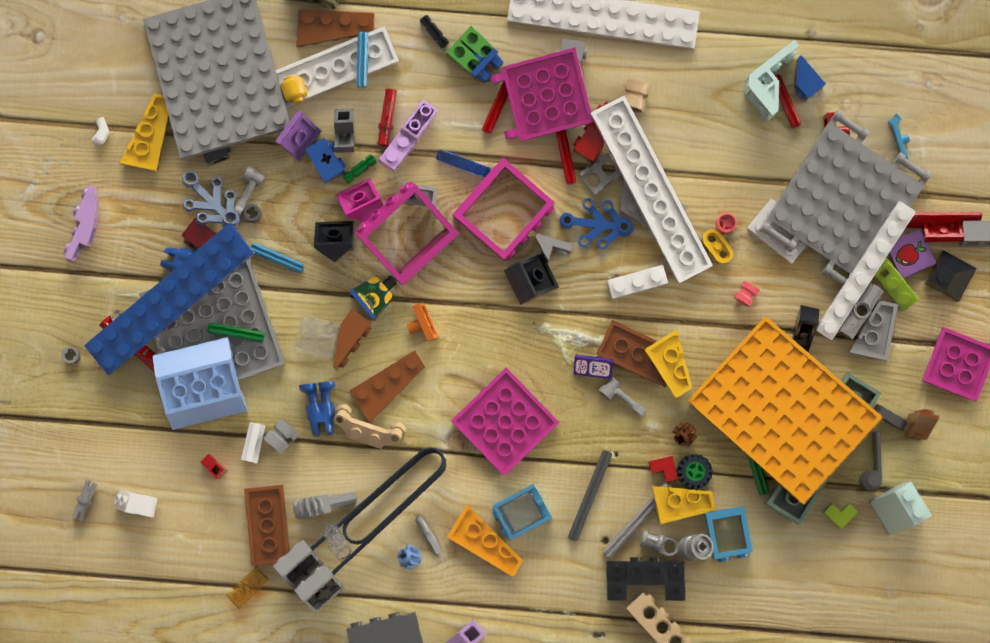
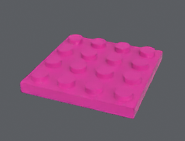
(505, 421)

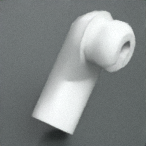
(102, 133)

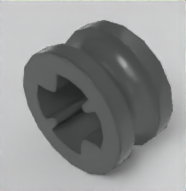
(248, 217)

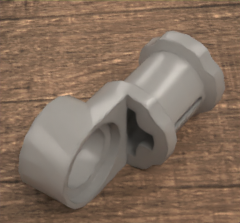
(660, 542)

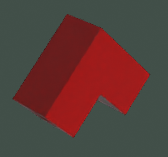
(666, 465)
(213, 466)

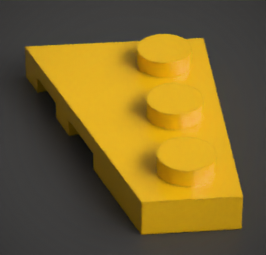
(670, 363)
(681, 503)

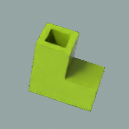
(842, 517)

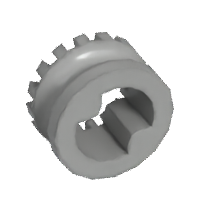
(75, 358)

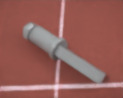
(431, 539)

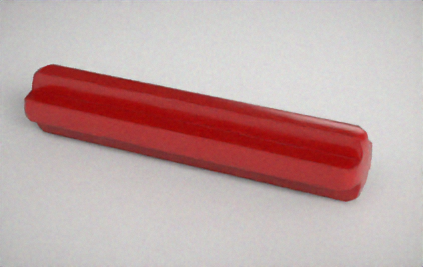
(787, 104)
(495, 109)
(566, 157)

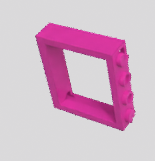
(533, 225)
(423, 255)

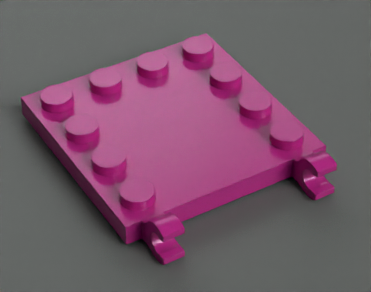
(546, 94)

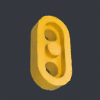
(716, 247)

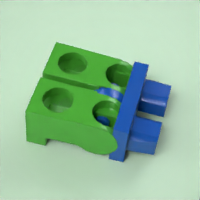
(475, 56)

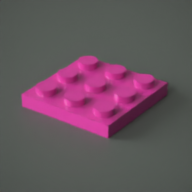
(958, 364)

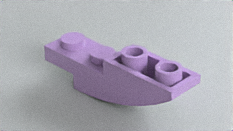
(408, 136)
(87, 214)

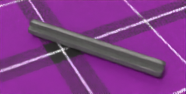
(590, 495)

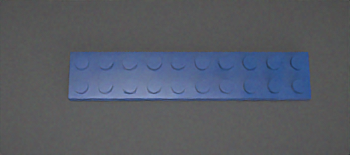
(169, 299)

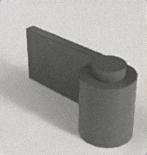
(873, 479)

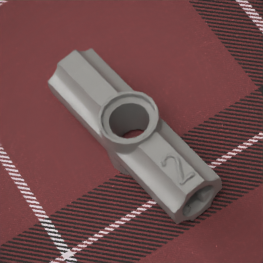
(867, 301)

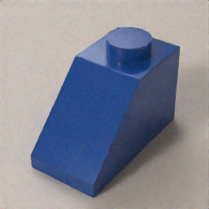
(806, 80)

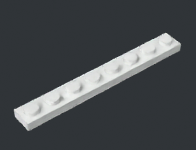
(865, 270)

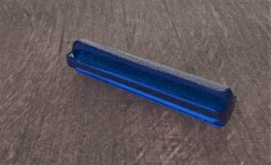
(462, 163)

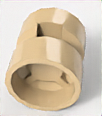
(636, 93)

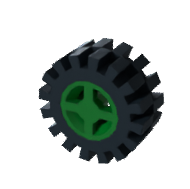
(700, 469)

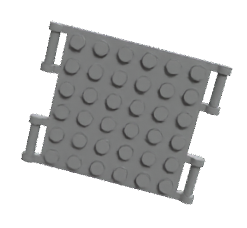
(841, 197)

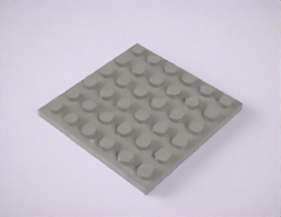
(231, 303)

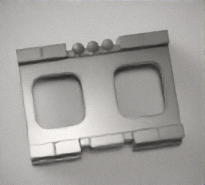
(604, 179)

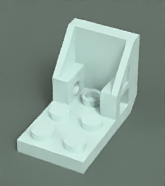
(766, 96)

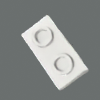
(135, 503)

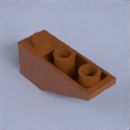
(350, 333)
(920, 424)

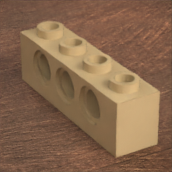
(637, 607)

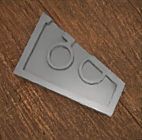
(877, 332)

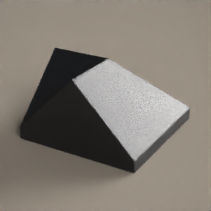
(334, 238)

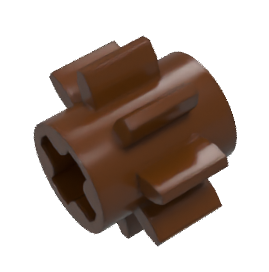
(684, 434)

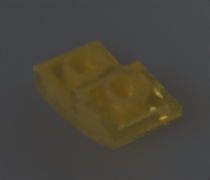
(247, 587)

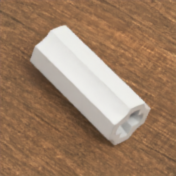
(253, 442)

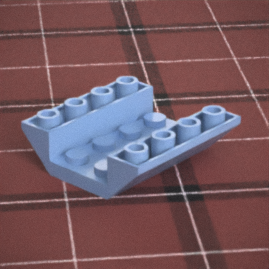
(198, 383)

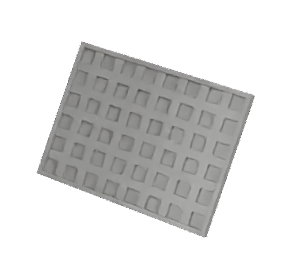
(216, 75)

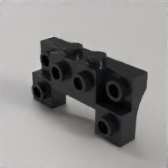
(640, 572)

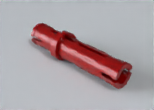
(390, 95)

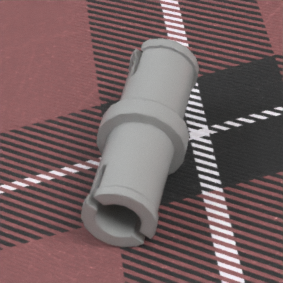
(84, 500)

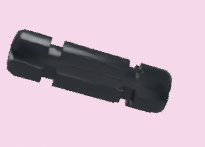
(434, 31)

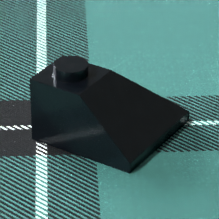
(950, 275)

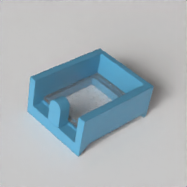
(521, 512)

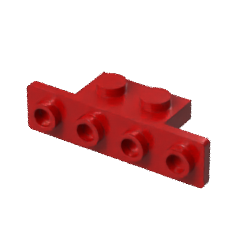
(942, 225)

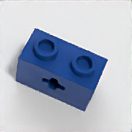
(327, 171)

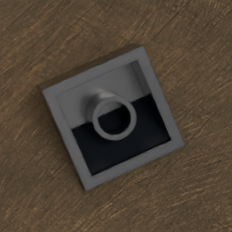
(531, 278)

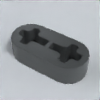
(890, 417)

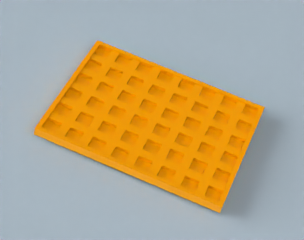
(785, 409)

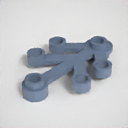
(211, 203)

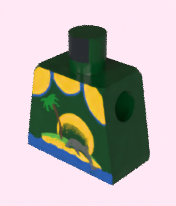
(374, 295)

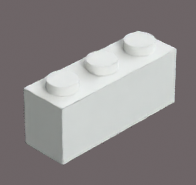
(637, 282)

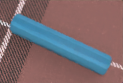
(362, 59)
(277, 258)

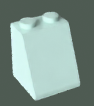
(900, 508)

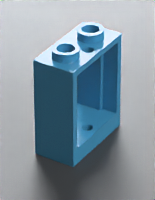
(724, 556)

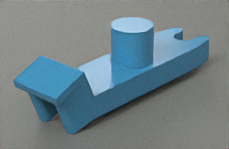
(900, 140)

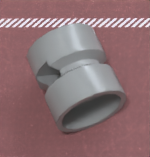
(281, 436)
(695, 547)

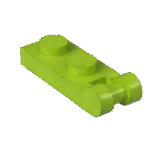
(896, 285)

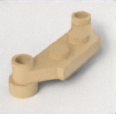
(366, 432)

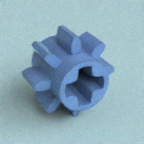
(409, 557)

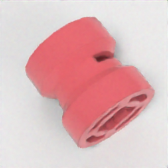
(728, 222)
(746, 294)

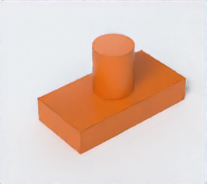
(423, 323)

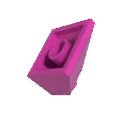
(360, 200)

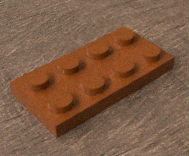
(628, 351)
(266, 524)

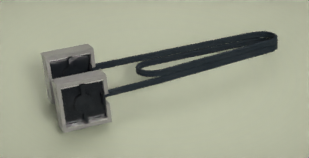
(302, 561)

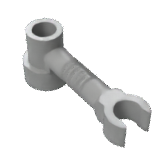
(253, 179)
(612, 389)

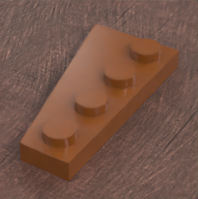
(326, 25)
(383, 387)

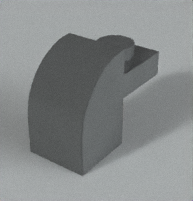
(344, 130)

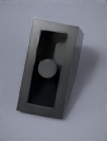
(805, 326)

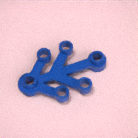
(599, 224)

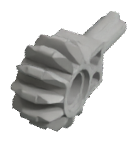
(320, 505)

